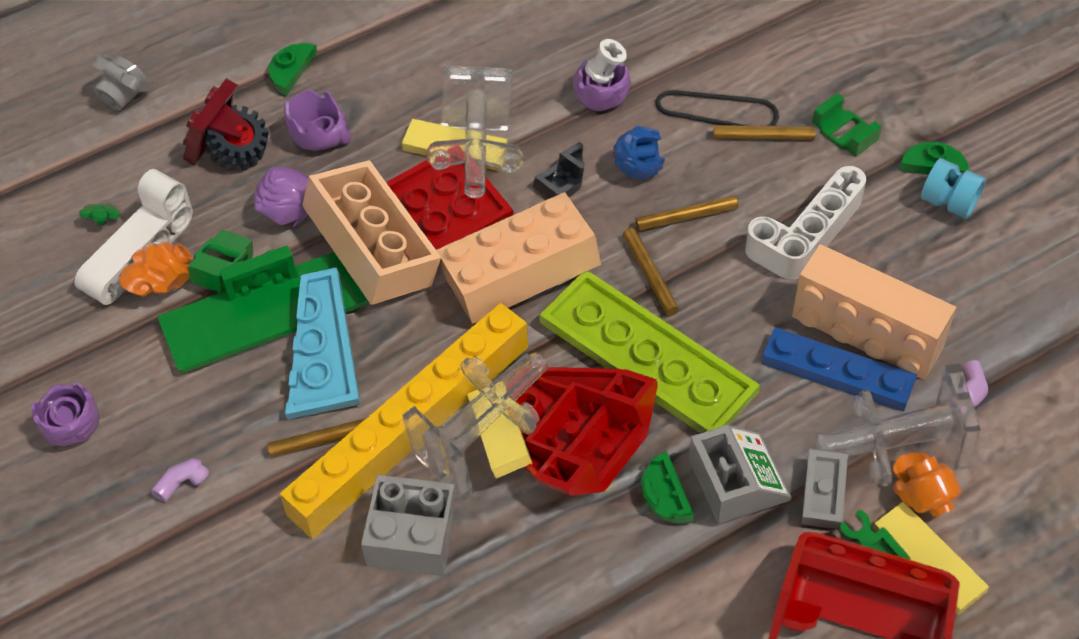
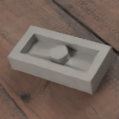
(824, 489)

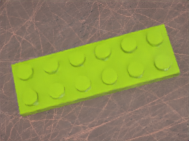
(627, 336)

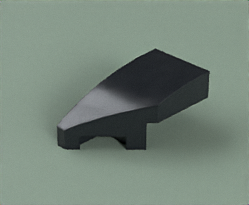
(564, 176)

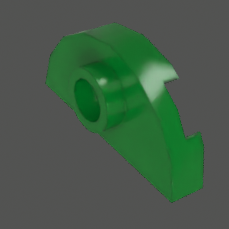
(289, 65)
(923, 157)
(664, 492)

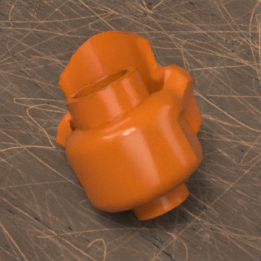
(156, 269)
(925, 483)

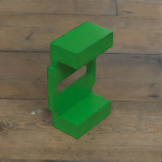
(831, 117)
(205, 267)

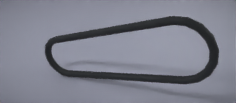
(713, 96)

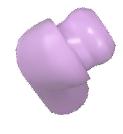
(975, 381)
(176, 475)

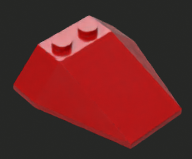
(586, 425)

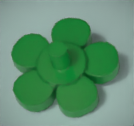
(99, 212)

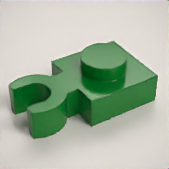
(866, 537)

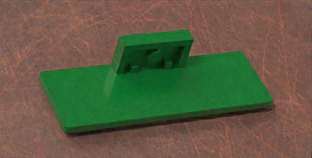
(252, 310)

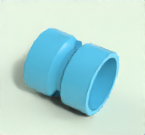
(951, 187)

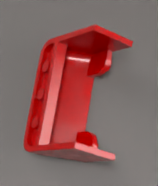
(864, 591)

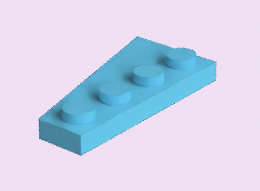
(323, 359)

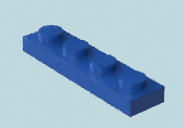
(838, 368)

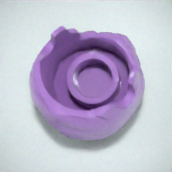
(599, 95)
(316, 121)
(281, 195)
(66, 414)

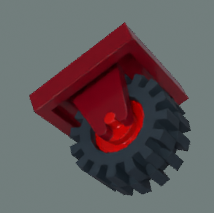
(224, 131)

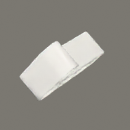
(160, 219)
(789, 249)

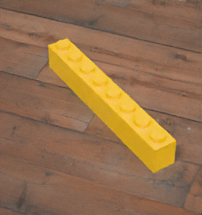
(382, 438)

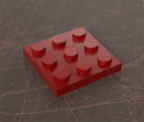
(440, 205)

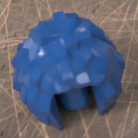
(638, 153)

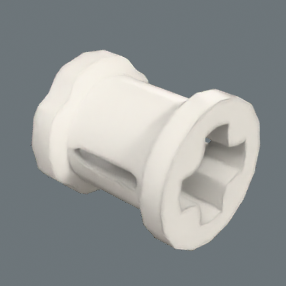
(606, 61)

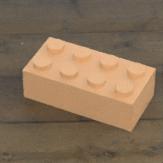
(370, 232)
(519, 256)
(872, 311)

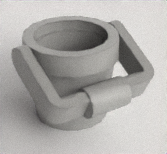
(120, 81)

